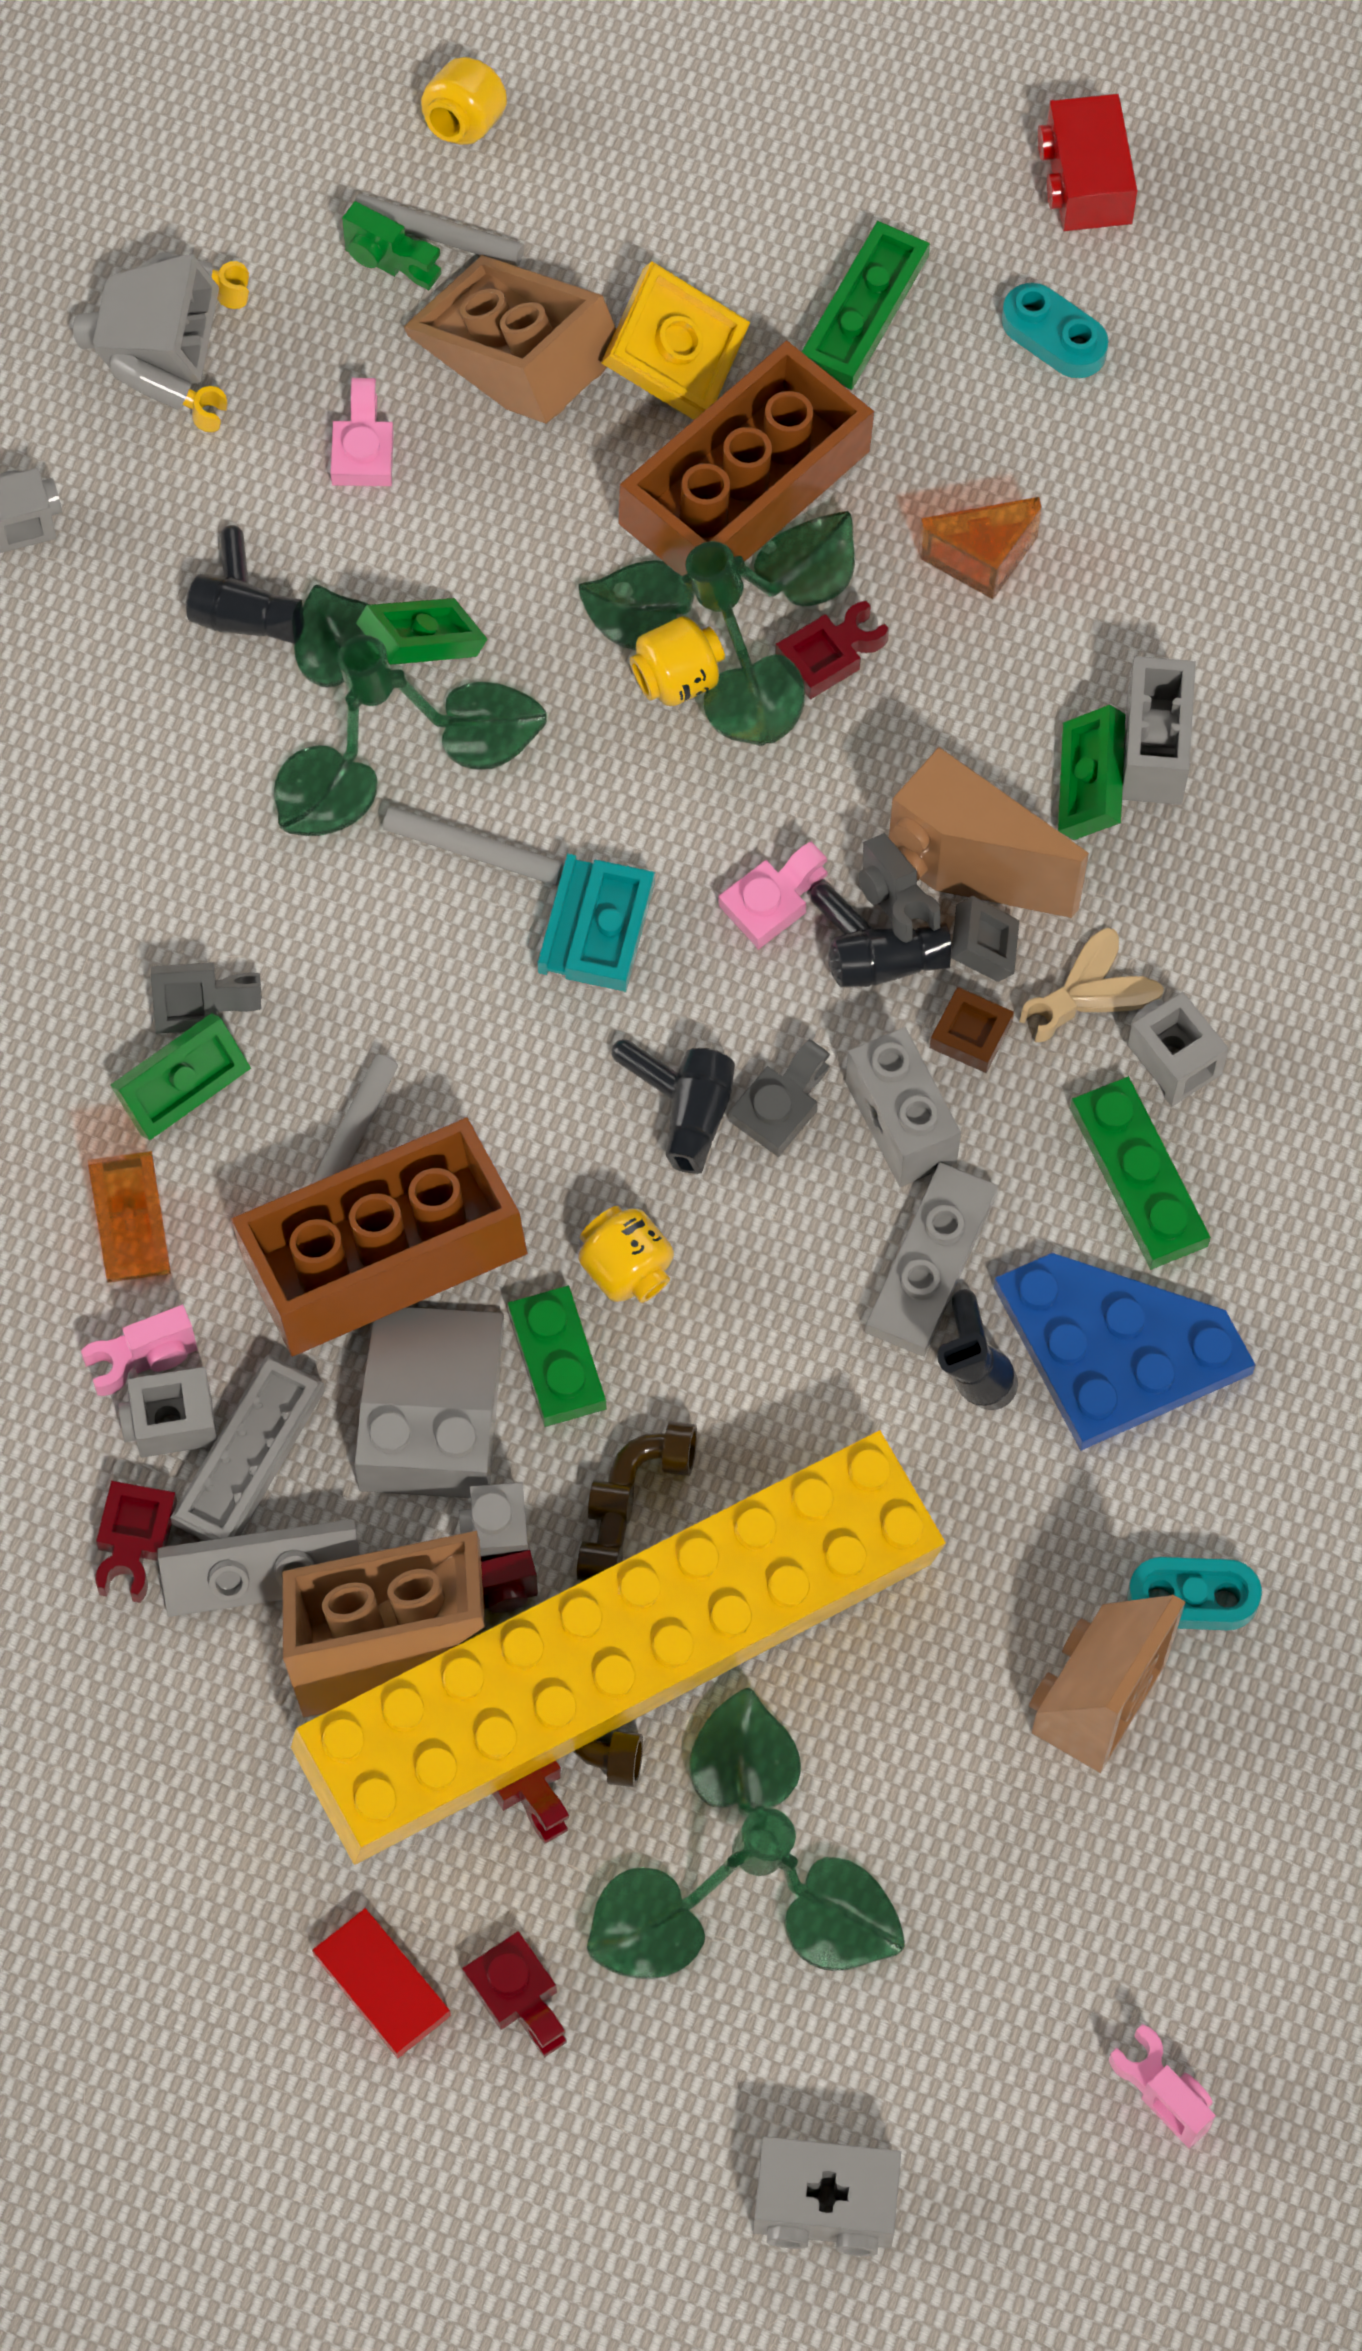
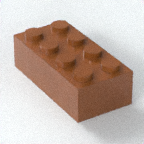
(747, 461)
(380, 1236)

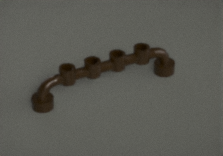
(613, 1506)

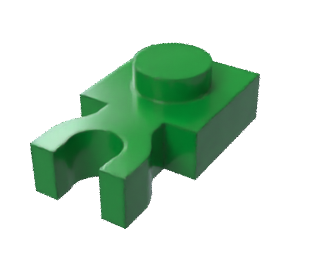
(383, 244)

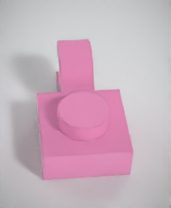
(362, 446)
(770, 900)
(148, 1344)
(1174, 2099)

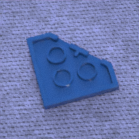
(1117, 1345)

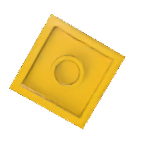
(675, 341)

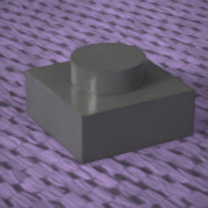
(985, 939)

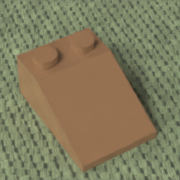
(517, 336)
(982, 842)
(377, 1616)
(1106, 1677)

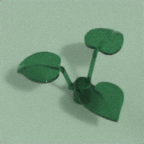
(760, 699)
(327, 791)
(746, 1760)

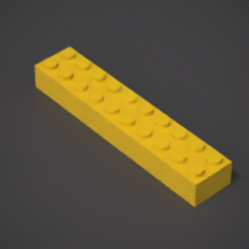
(615, 1646)

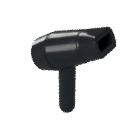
(238, 607)
(876, 955)
(697, 1094)
(979, 1370)

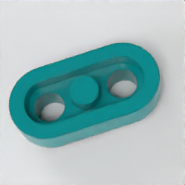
(1049, 330)
(1196, 1584)

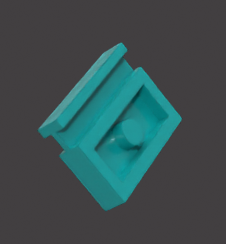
(596, 922)

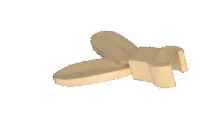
(1089, 990)

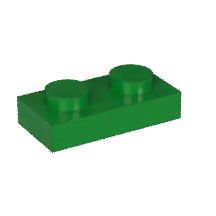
(423, 630)
(1091, 772)
(180, 1076)
(557, 1356)

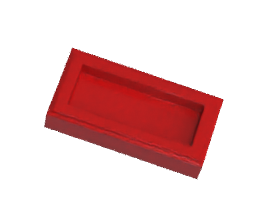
(381, 1983)

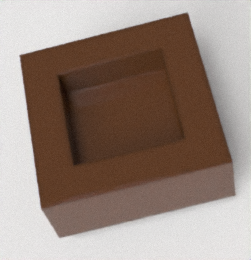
(971, 1029)

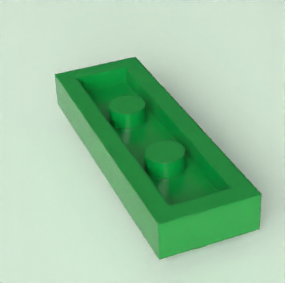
(866, 302)
(1139, 1172)

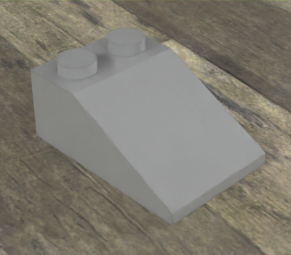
(429, 1402)

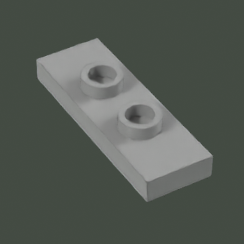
(931, 1259)
(248, 1452)
(247, 1566)

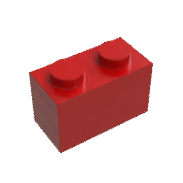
(1089, 162)

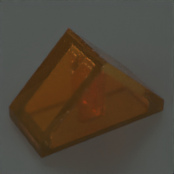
(981, 543)
(130, 1216)

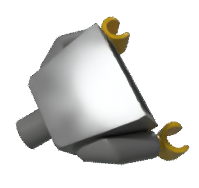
(159, 327)

